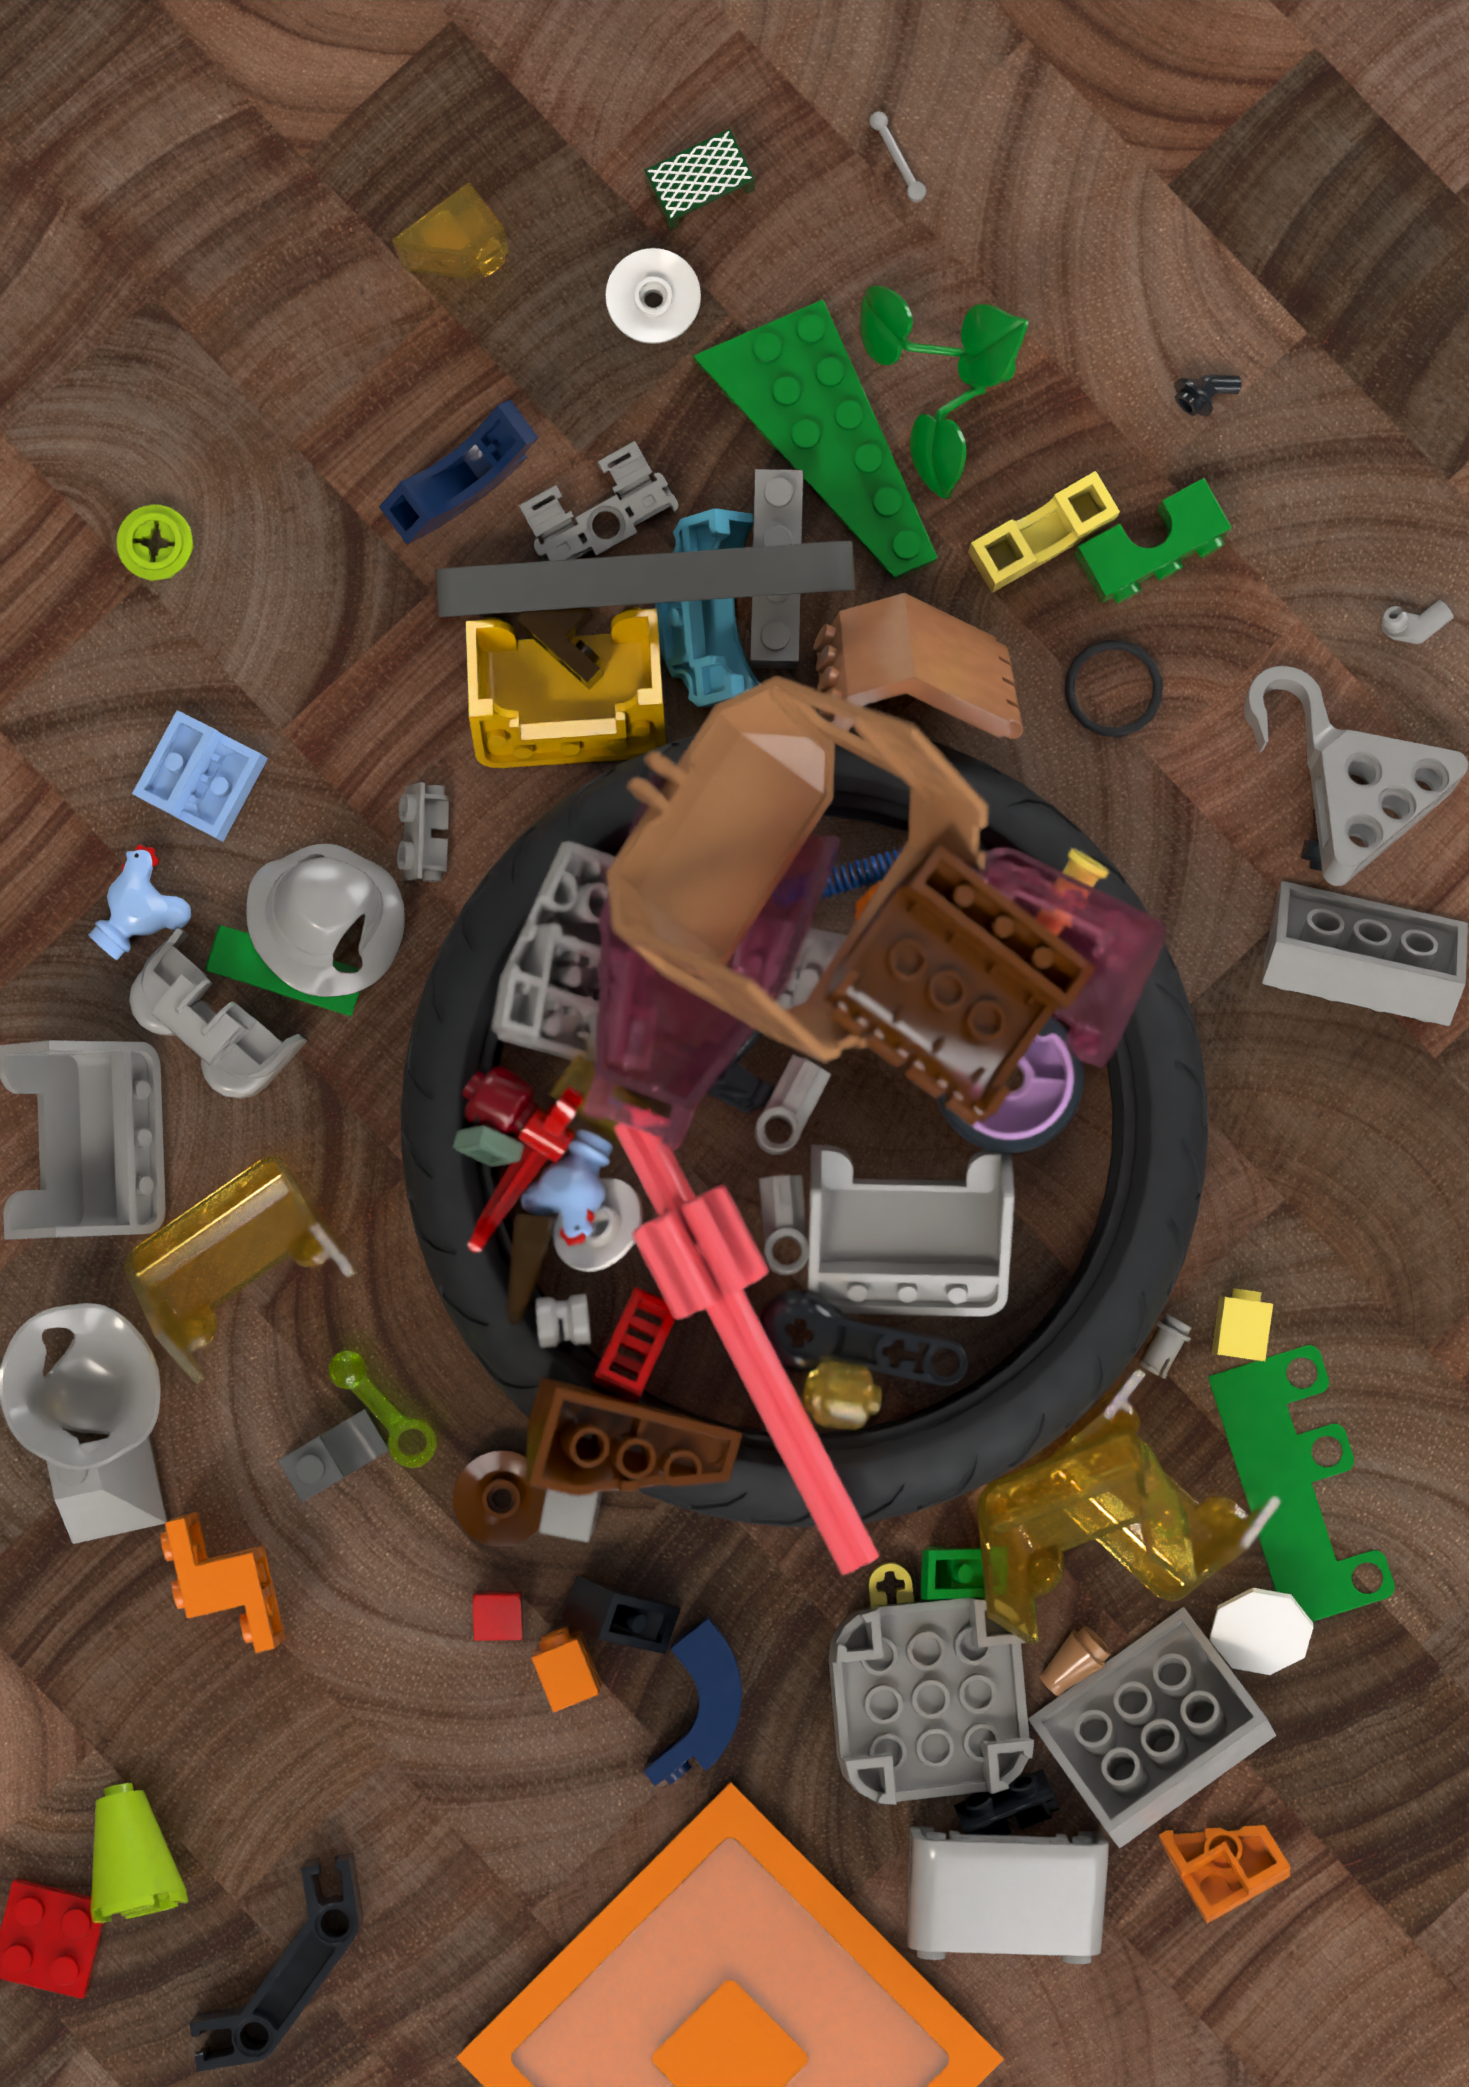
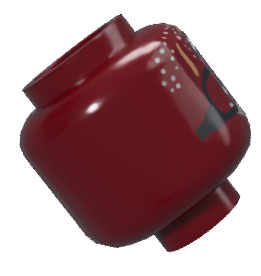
(499, 1101)

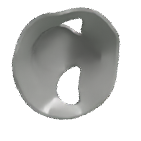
(305, 907)
(97, 1387)

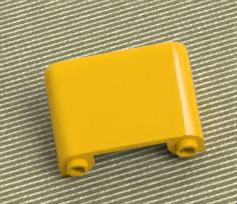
(539, 714)

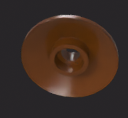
(476, 1506)

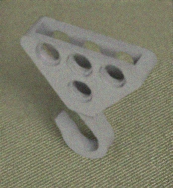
(1382, 762)

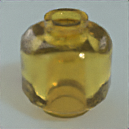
(841, 1395)

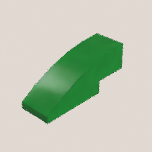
(237, 959)

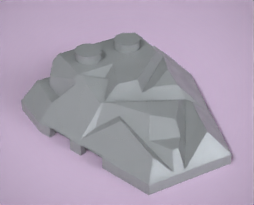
(551, 979)

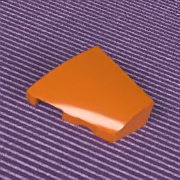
(1225, 1866)

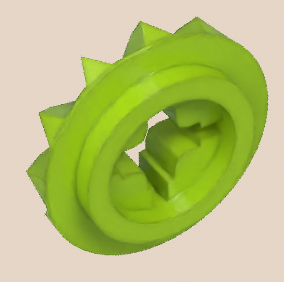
(140, 526)

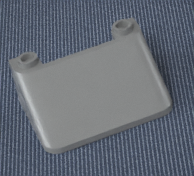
(910, 1241)

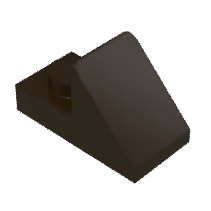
(554, 632)

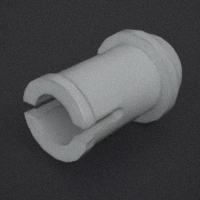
(1165, 1345)

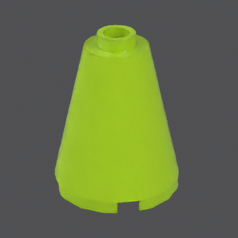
(131, 1859)

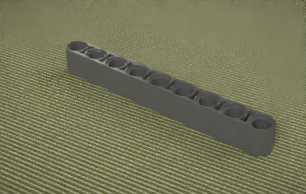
(646, 579)

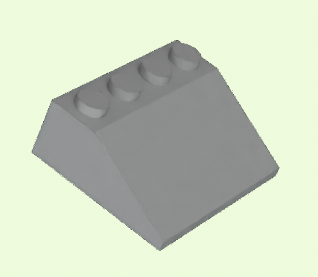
(1152, 1727)

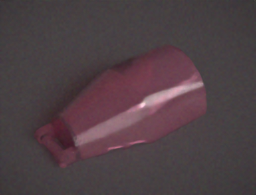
(668, 1038)

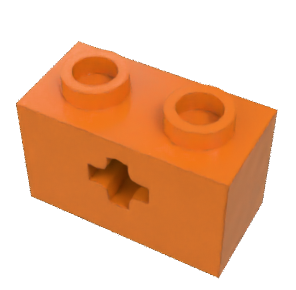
(566, 1668)

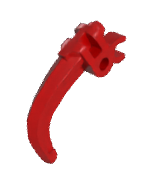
(543, 1138)

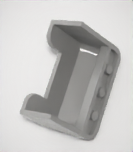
(95, 1138)

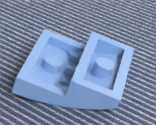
(200, 776)

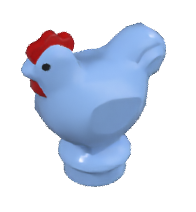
(137, 905)
(572, 1187)

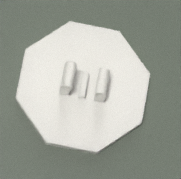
(1261, 1631)

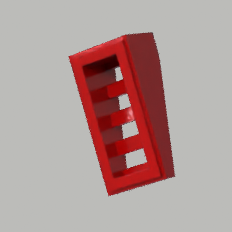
(616, 1383)

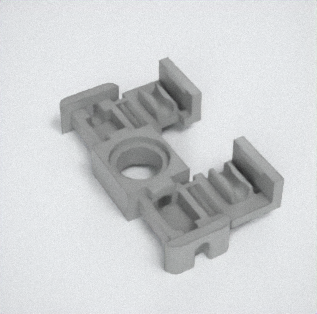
(637, 491)

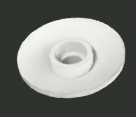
(647, 273)
(611, 1232)

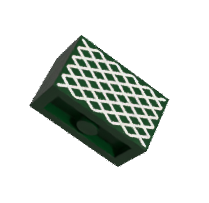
(698, 177)

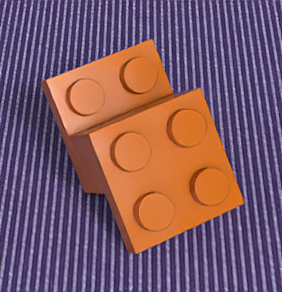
(223, 1582)

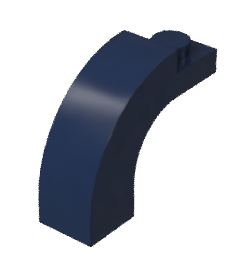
(461, 477)
(717, 1676)

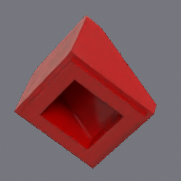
(497, 1615)

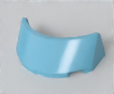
(702, 635)

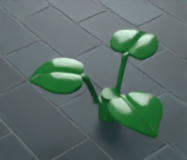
(988, 358)

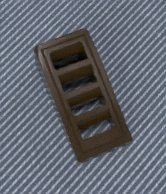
(529, 1250)

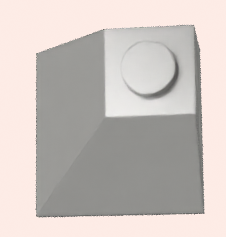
(110, 1497)

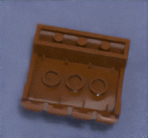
(954, 983)

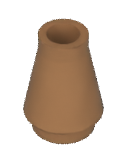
(1075, 1660)

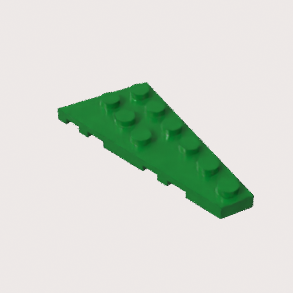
(814, 413)

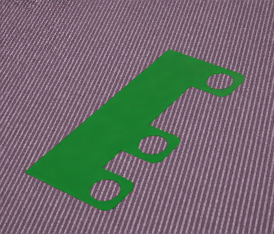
(1281, 1465)

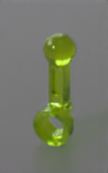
(349, 1371)

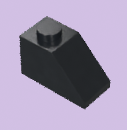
(620, 1615)

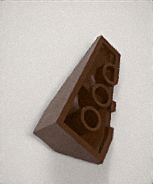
(602, 1442)

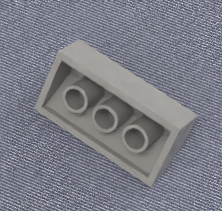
(1366, 954)

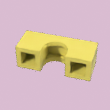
(1045, 533)

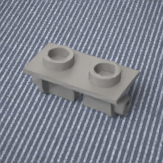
(418, 850)

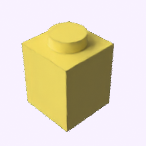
(1242, 1325)

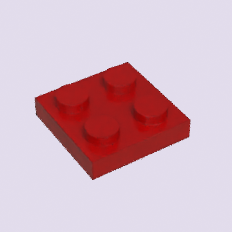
(48, 1939)

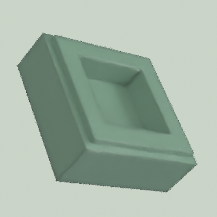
(488, 1146)

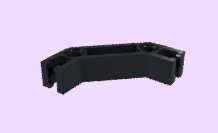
(292, 1978)

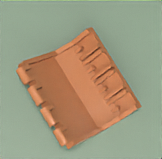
(918, 651)

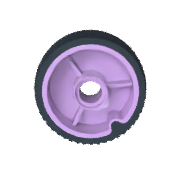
(1039, 1107)

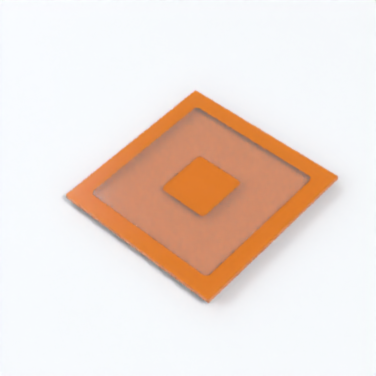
(729, 1973)

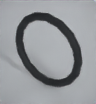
(1114, 645)

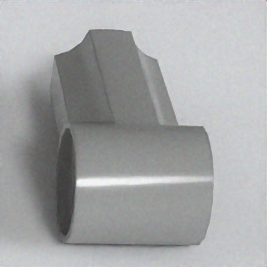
(792, 1101)
(783, 1218)

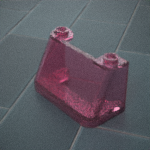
(1099, 928)

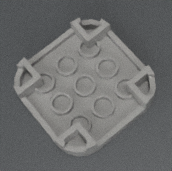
(928, 1700)

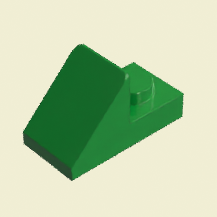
(952, 1573)

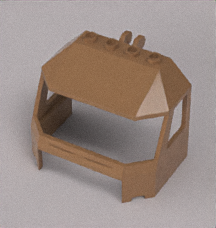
(736, 823)

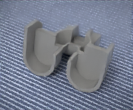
(234, 1047)

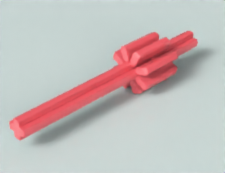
(705, 1260)

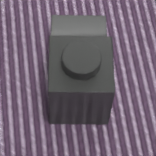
(333, 1455)

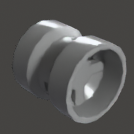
(575, 1320)

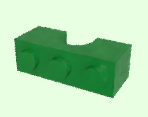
(1118, 565)

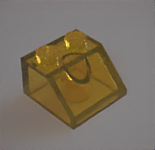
(454, 239)

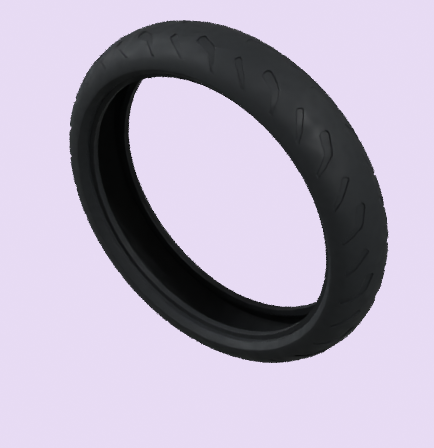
(890, 1465)

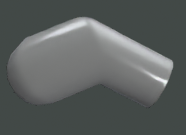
(1413, 627)

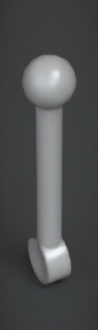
(916, 190)

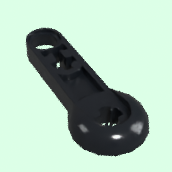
(849, 1340)

